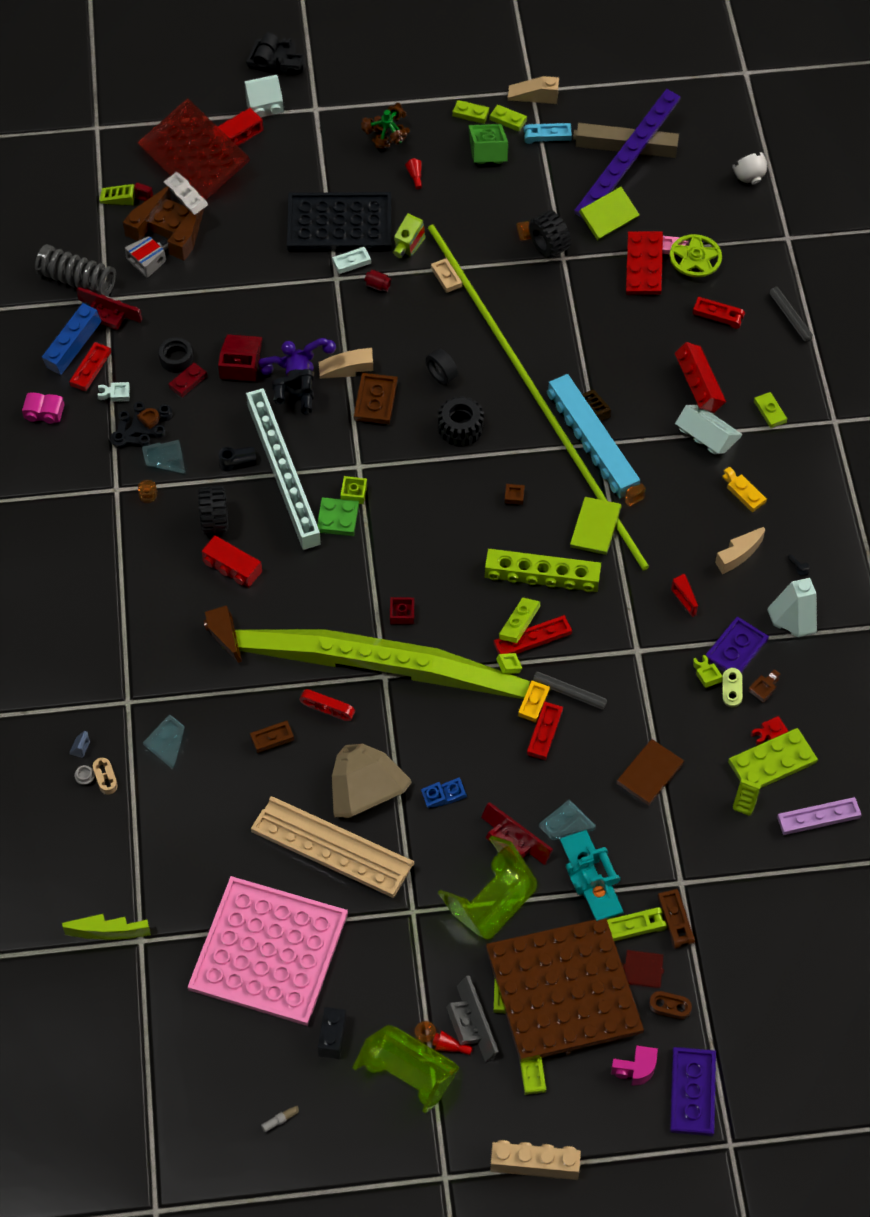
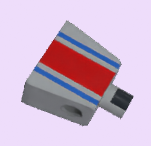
(147, 255)

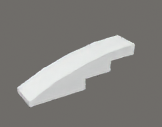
(185, 193)

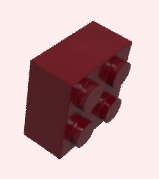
(401, 610)

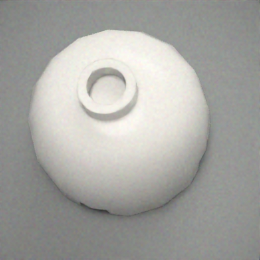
(751, 168)

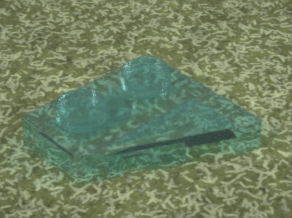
(166, 740)
(566, 821)

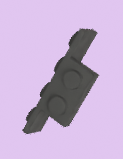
(470, 1020)

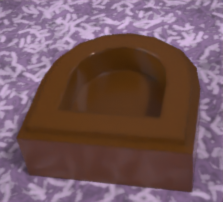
(149, 417)

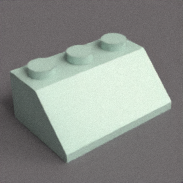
(707, 429)

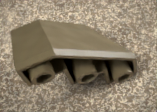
(364, 779)

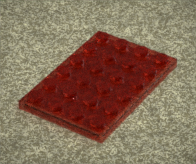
(195, 149)

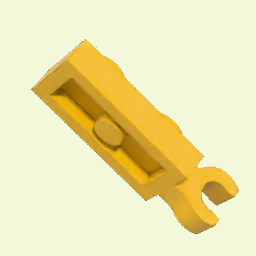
(744, 490)

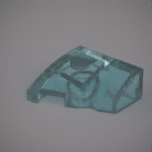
(165, 456)

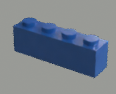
(71, 339)

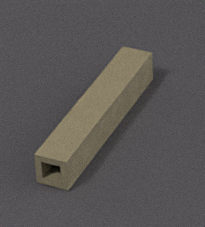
(614, 138)

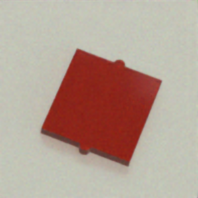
(644, 968)

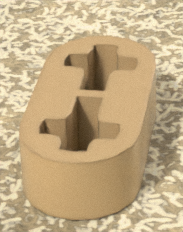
(108, 775)

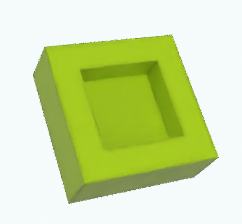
(509, 663)

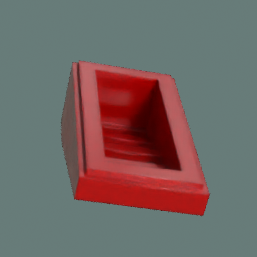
(683, 591)

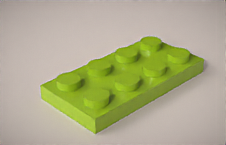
(774, 759)

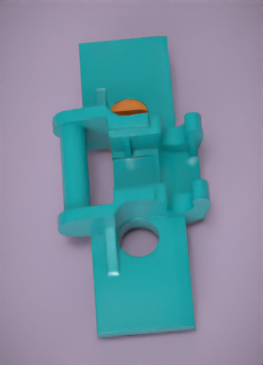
(585, 878)

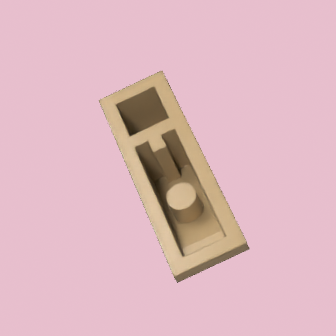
(535, 90)

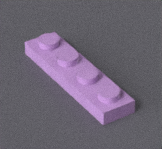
(819, 816)

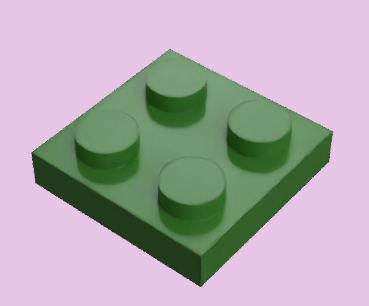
(338, 516)

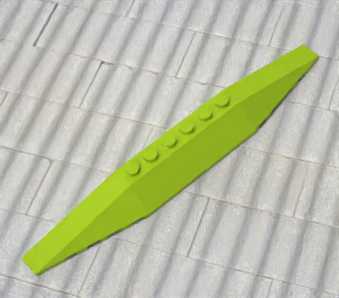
(389, 656)

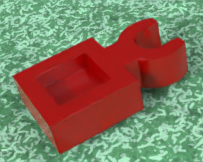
(770, 730)

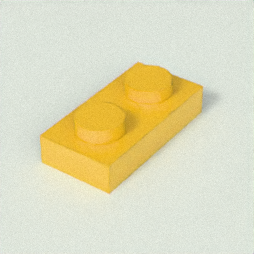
(533, 701)

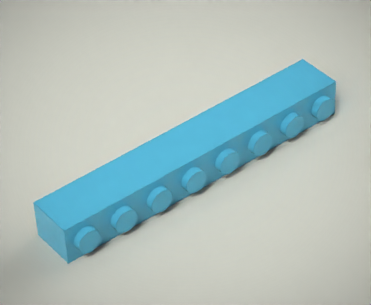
(592, 435)

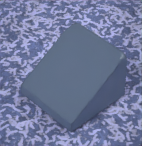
(80, 745)

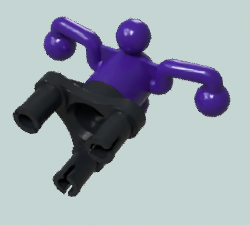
(298, 371)

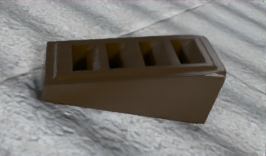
(605, 411)

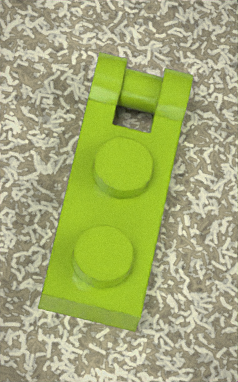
(637, 924)

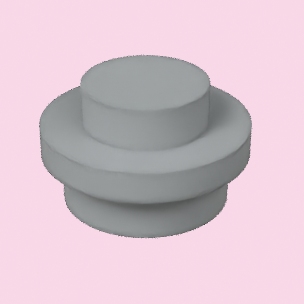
(84, 775)

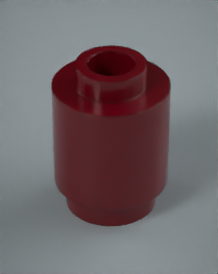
(377, 280)

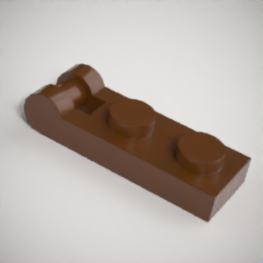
(675, 918)

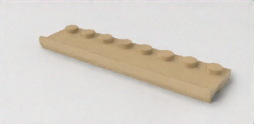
(332, 846)

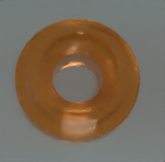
(425, 1025)

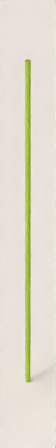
(546, 410)

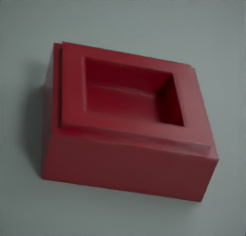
(143, 192)

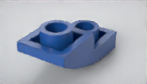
(443, 794)

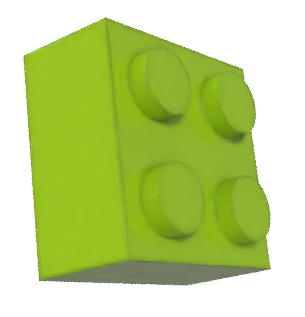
(354, 489)

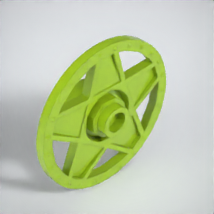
(695, 255)

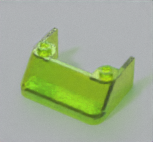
(501, 896)
(409, 1061)

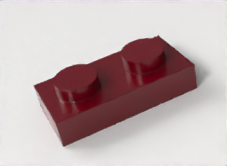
(187, 379)

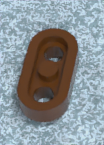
(670, 1005)

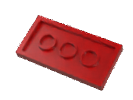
(644, 263)

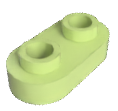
(732, 686)

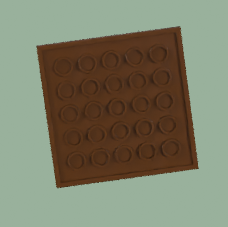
(563, 989)

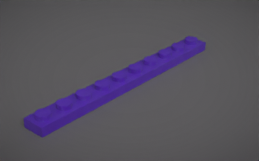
(631, 149)

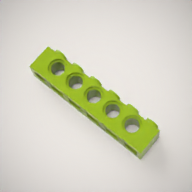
(551, 565)

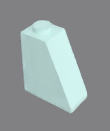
(796, 608)

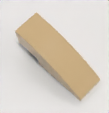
(346, 364)
(739, 550)

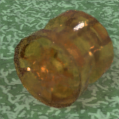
(149, 487)

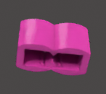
(43, 407)

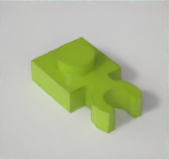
(708, 674)

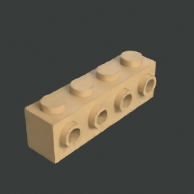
(535, 1160)

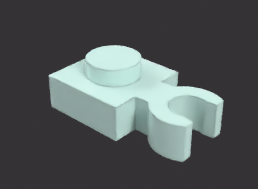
(116, 392)

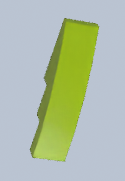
(97, 928)

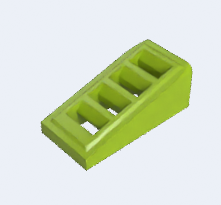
(123, 195)
(746, 797)

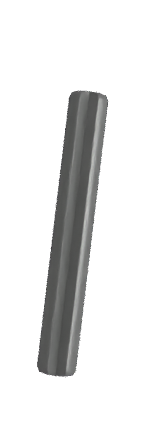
(791, 314)
(570, 690)

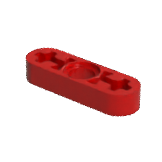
(327, 705)

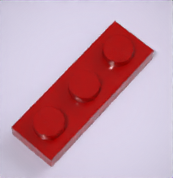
(90, 366)
(545, 731)

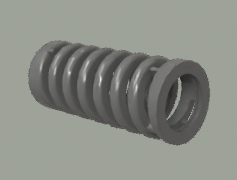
(83, 270)

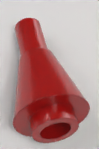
(414, 169)
(445, 1042)

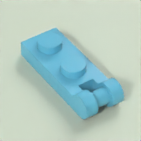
(547, 132)

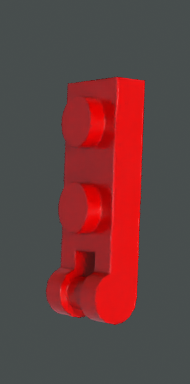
(719, 312)

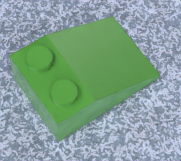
(488, 143)

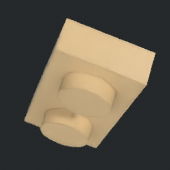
(446, 275)

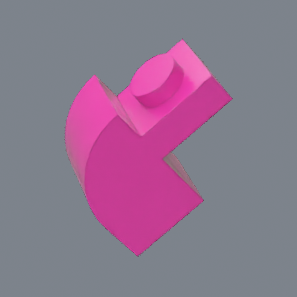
(640, 1070)

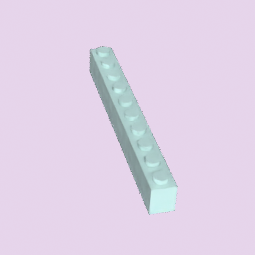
(283, 469)

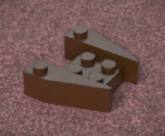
(167, 219)

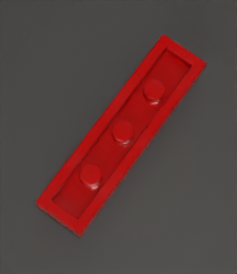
(536, 636)

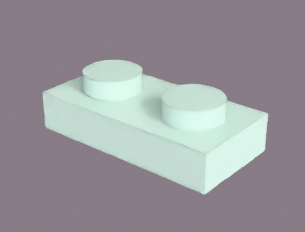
(351, 260)

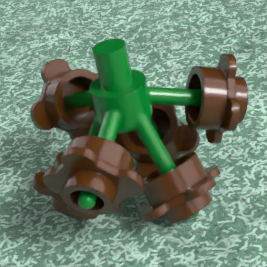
(382, 123)

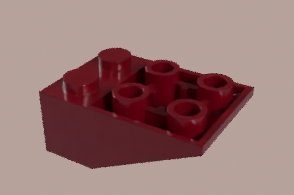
(240, 357)

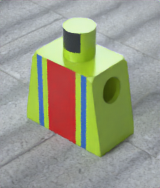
(409, 236)

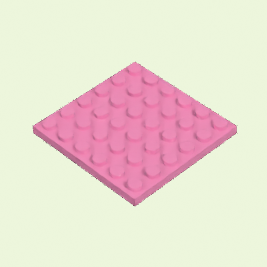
(268, 950)

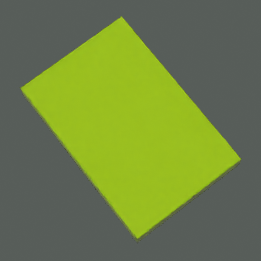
(609, 213)
(595, 525)

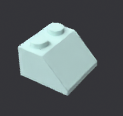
(264, 96)

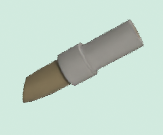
(279, 1119)

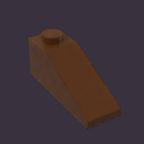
(221, 625)

